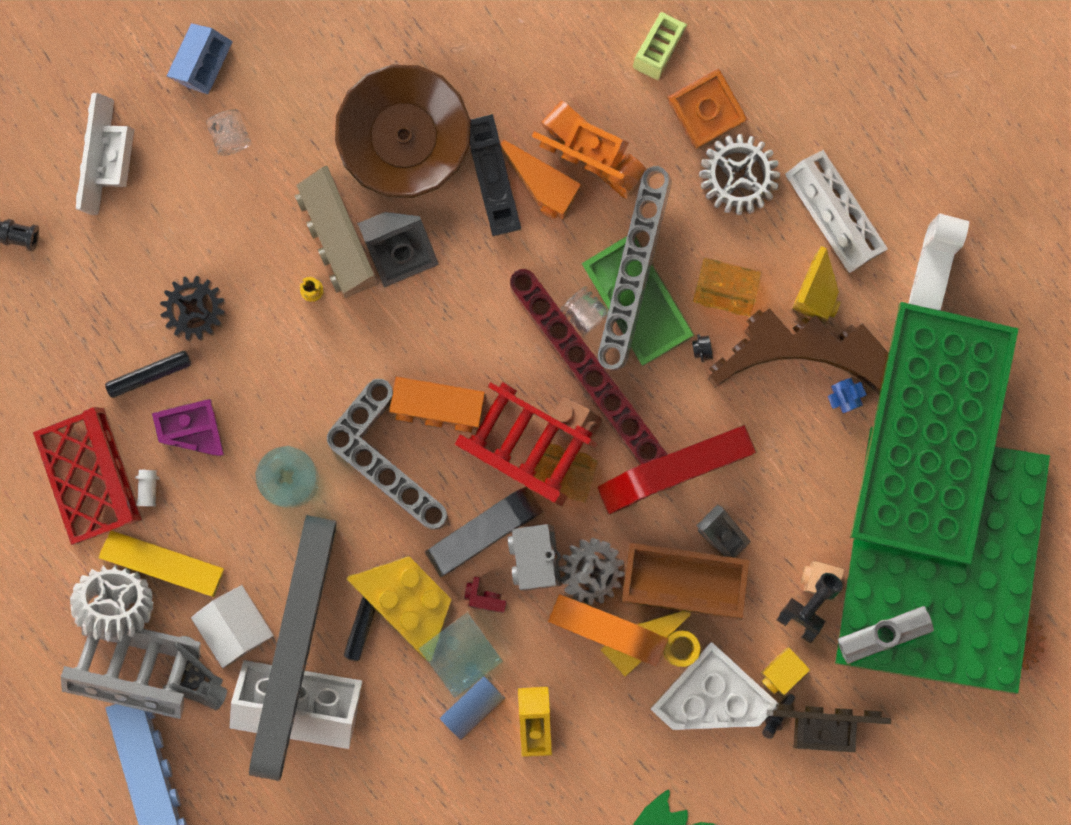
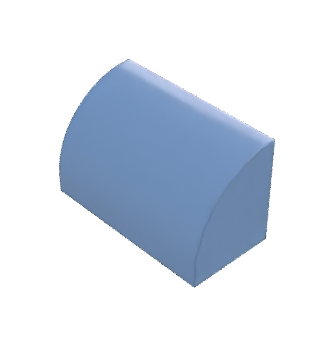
(199, 58)
(472, 708)

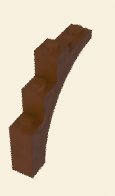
(772, 341)

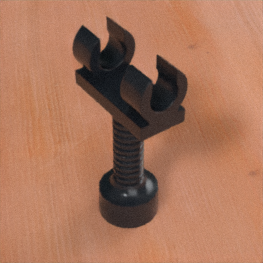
(827, 587)

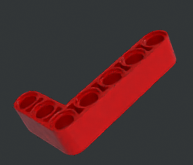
(675, 468)

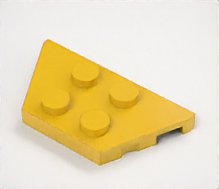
(405, 599)

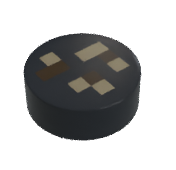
(191, 677)

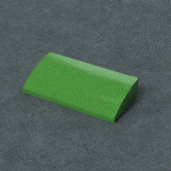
(660, 319)

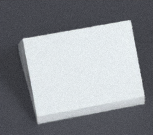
(231, 626)

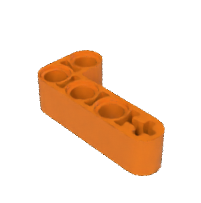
(559, 125)
(608, 630)

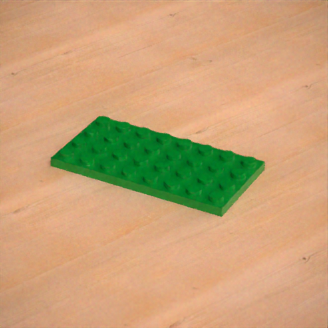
(934, 433)

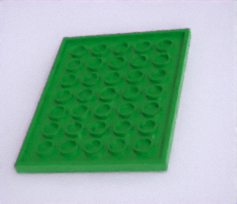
(974, 608)

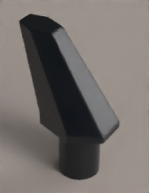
(776, 723)

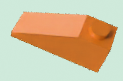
(546, 185)

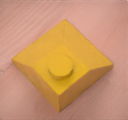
(818, 289)

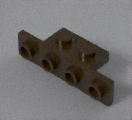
(826, 731)

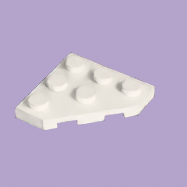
(713, 695)

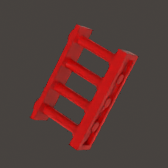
(526, 472)

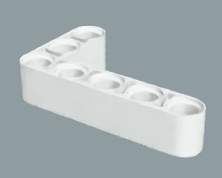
(942, 241)

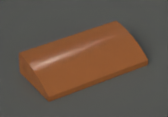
(685, 581)

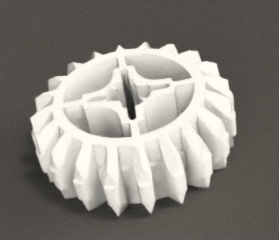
(754, 154)
(115, 593)

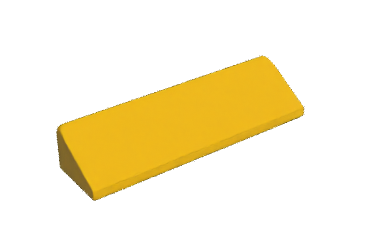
(161, 563)

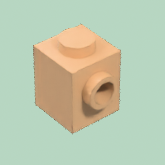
(814, 572)

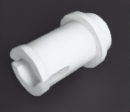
(147, 487)

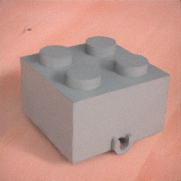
(534, 556)

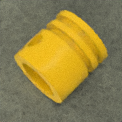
(682, 649)

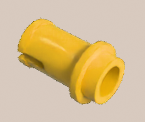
(314, 295)

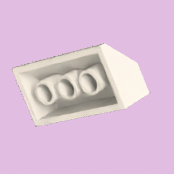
(323, 712)

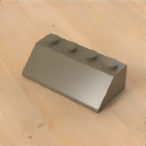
(336, 233)

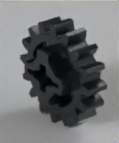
(200, 297)

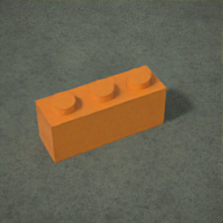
(437, 404)

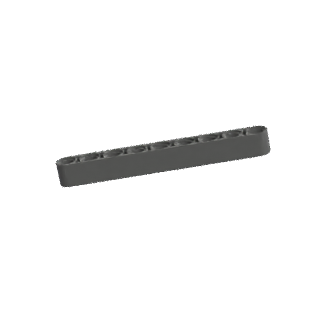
(292, 648)

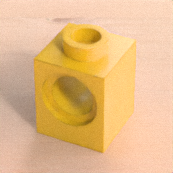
(784, 672)

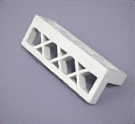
(833, 213)

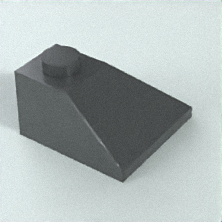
(397, 246)

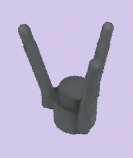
(208, 693)

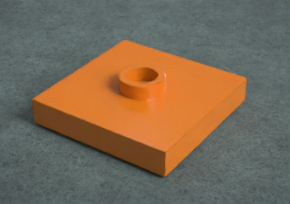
(707, 108)

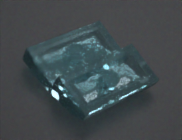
(460, 655)

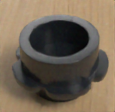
(702, 348)

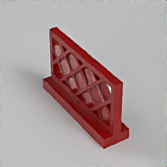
(107, 460)

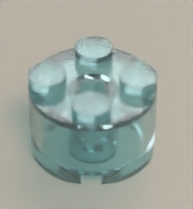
(270, 476)

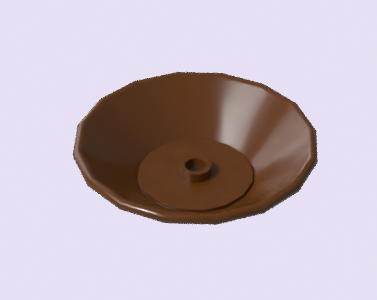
(398, 101)

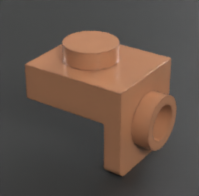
(575, 414)

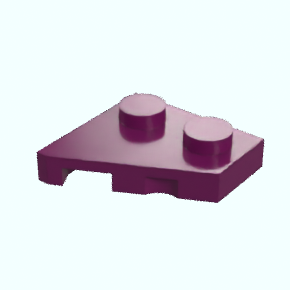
(190, 428)

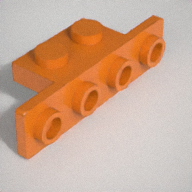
(595, 147)

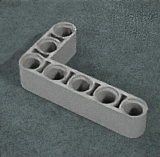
(379, 462)

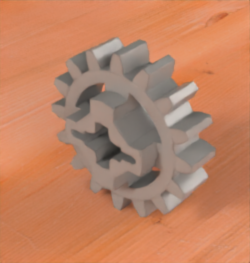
(581, 564)

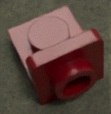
(489, 601)

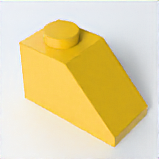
(534, 721)

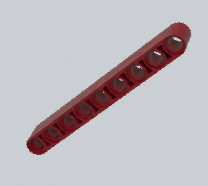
(582, 369)

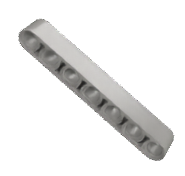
(633, 253)

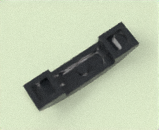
(493, 176)

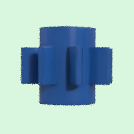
(847, 395)

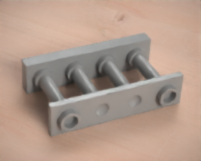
(136, 693)

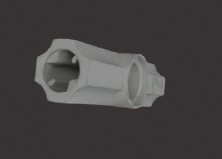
(904, 628)

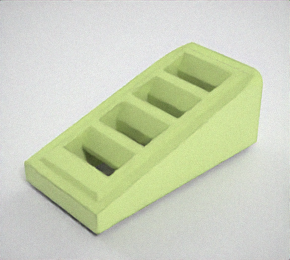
(651, 62)

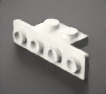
(104, 155)

